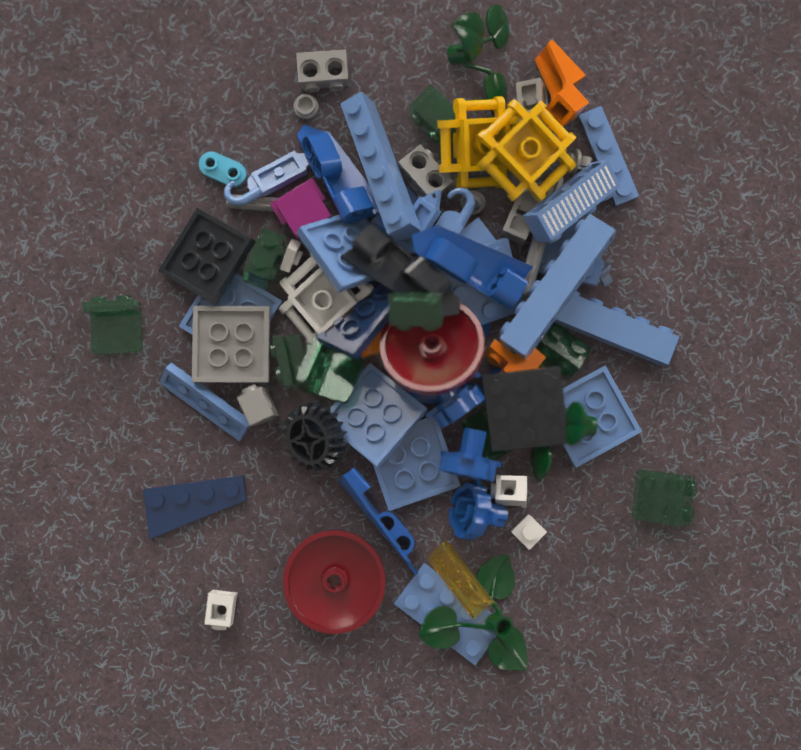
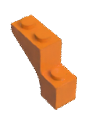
(561, 79)

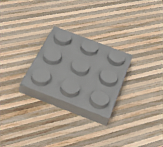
(231, 344)

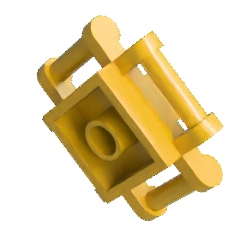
(466, 145)
(527, 150)

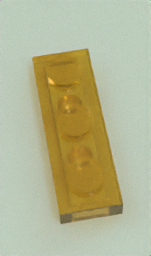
(460, 579)

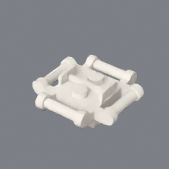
(317, 300)

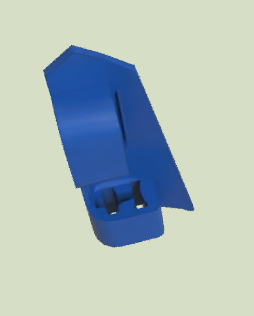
(341, 177)
(473, 263)
(355, 486)

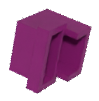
(301, 206)

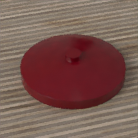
(434, 359)
(334, 581)

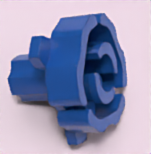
(456, 404)
(470, 458)
(474, 511)

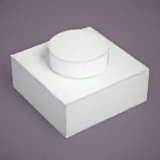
(292, 255)
(528, 531)

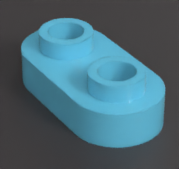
(222, 169)

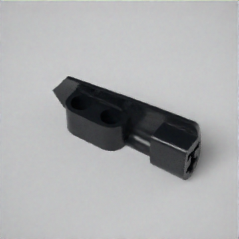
(396, 269)

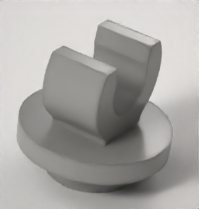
(581, 161)

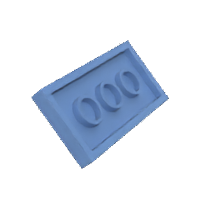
(428, 591)

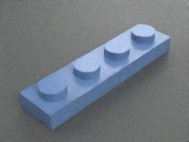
(606, 148)
(205, 401)

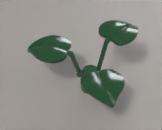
(470, 32)
(577, 425)
(505, 651)

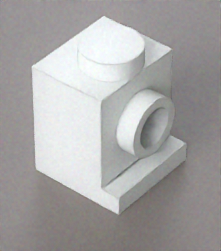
(515, 483)
(213, 616)

